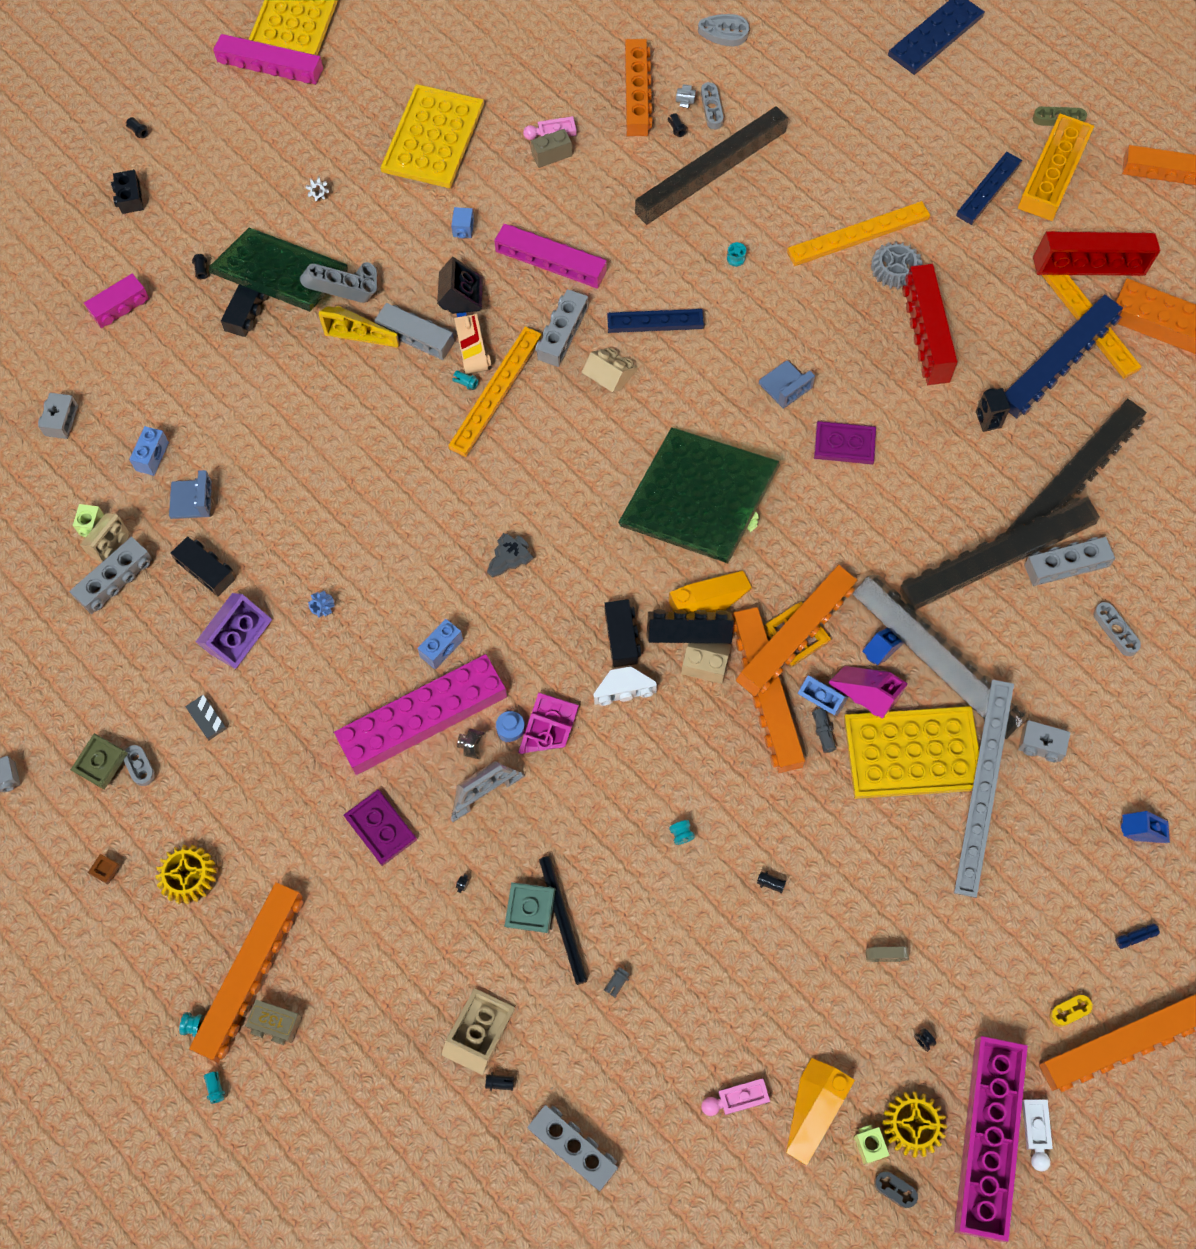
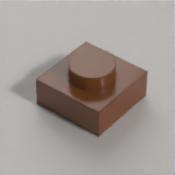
(104, 869)

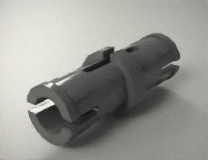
(824, 730)

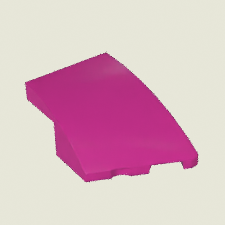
(548, 724)

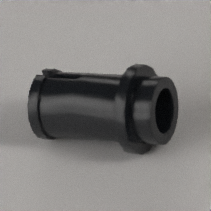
(678, 128)
(139, 129)
(199, 262)
(771, 882)
(499, 1082)

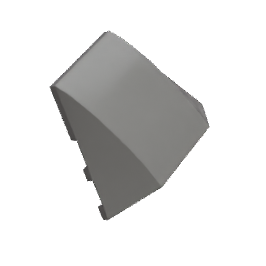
(480, 785)

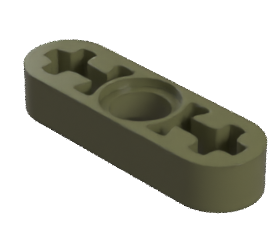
(1046, 112)

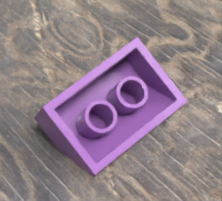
(234, 630)

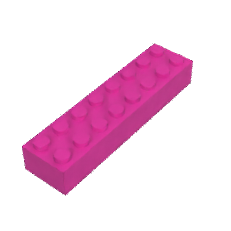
(420, 714)
(991, 1139)

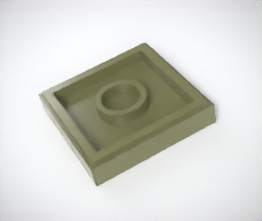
(99, 761)

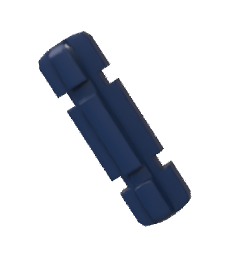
(1137, 936)

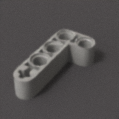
(355, 286)

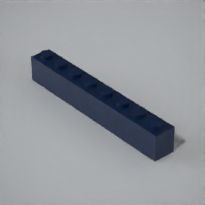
(1062, 355)

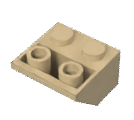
(609, 369)
(105, 537)

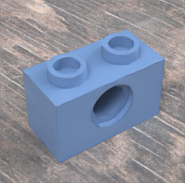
(149, 450)
(440, 644)
(822, 695)

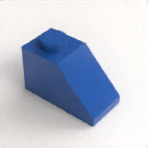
(882, 646)
(1145, 827)

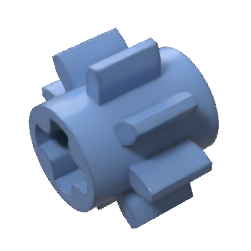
(321, 604)

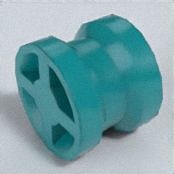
(740, 252)
(682, 832)
(190, 1024)

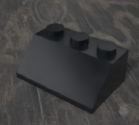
(459, 288)

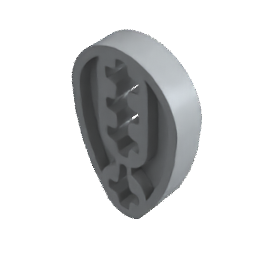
(724, 37)

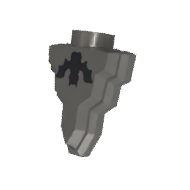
(509, 555)

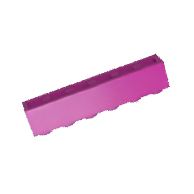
(268, 59)
(550, 255)

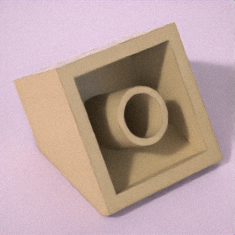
(706, 661)

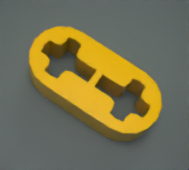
(1068, 1006)

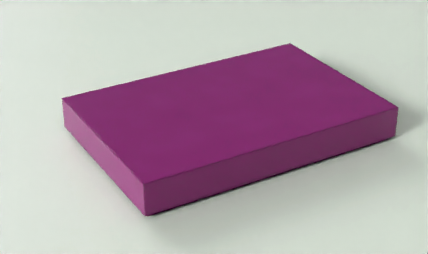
(845, 442)
(380, 827)

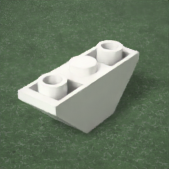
(624, 685)

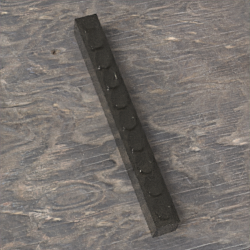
(710, 165)
(1085, 463)
(1000, 553)
(932, 648)

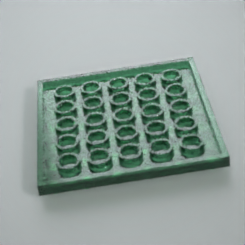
(699, 494)

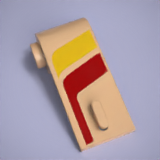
(471, 344)

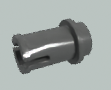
(617, 981)

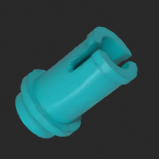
(466, 380)
(214, 1087)

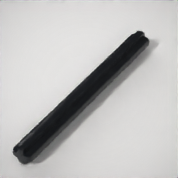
(563, 922)

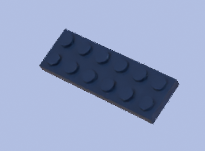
(935, 34)

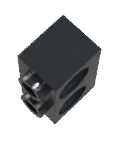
(128, 191)
(992, 409)

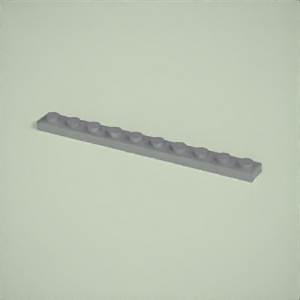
(984, 789)

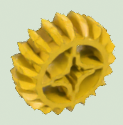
(183, 856)
(914, 1135)

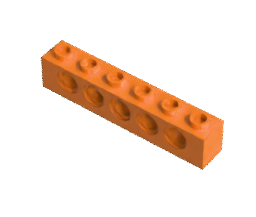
(637, 87)

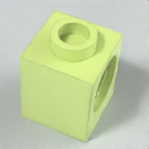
(84, 514)
(871, 1155)

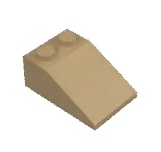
(477, 1031)

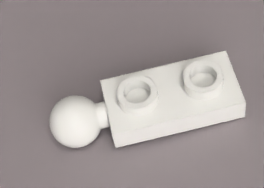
(1037, 1132)

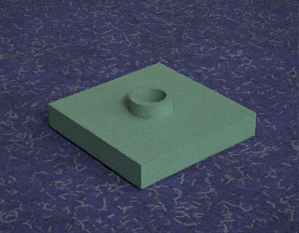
(530, 907)

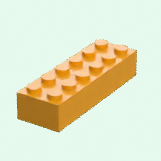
(1055, 167)

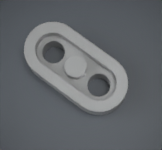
(140, 766)

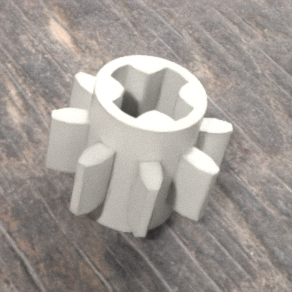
(320, 193)

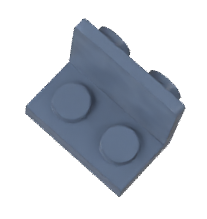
(786, 383)
(191, 498)

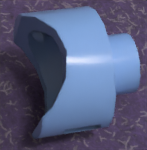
(510, 726)

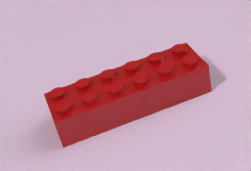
(1096, 253)
(929, 324)

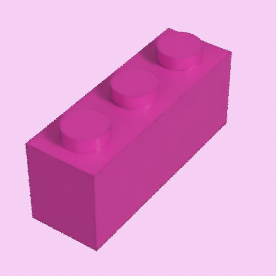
(116, 300)

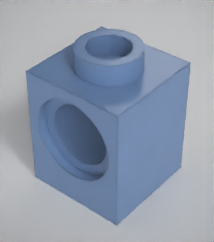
(462, 222)

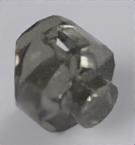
(470, 743)

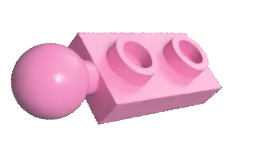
(550, 126)
(737, 1098)

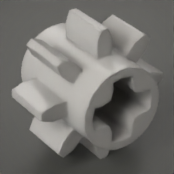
(685, 95)

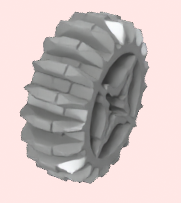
(896, 258)

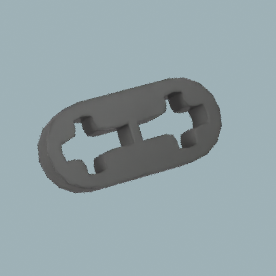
(892, 1194)

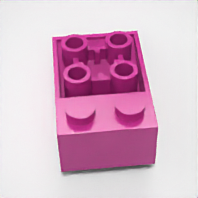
(870, 688)

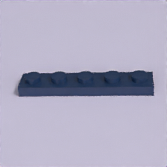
(988, 188)
(655, 320)

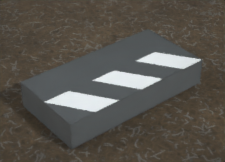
(205, 717)

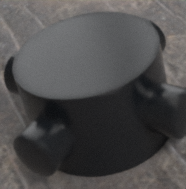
(462, 883)

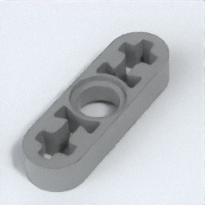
(709, 112)
(1117, 620)

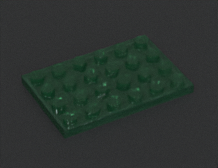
(272, 267)

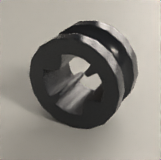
(925, 1039)

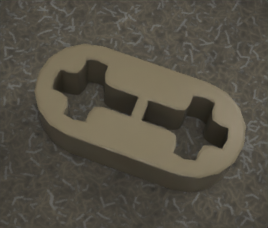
(887, 954)

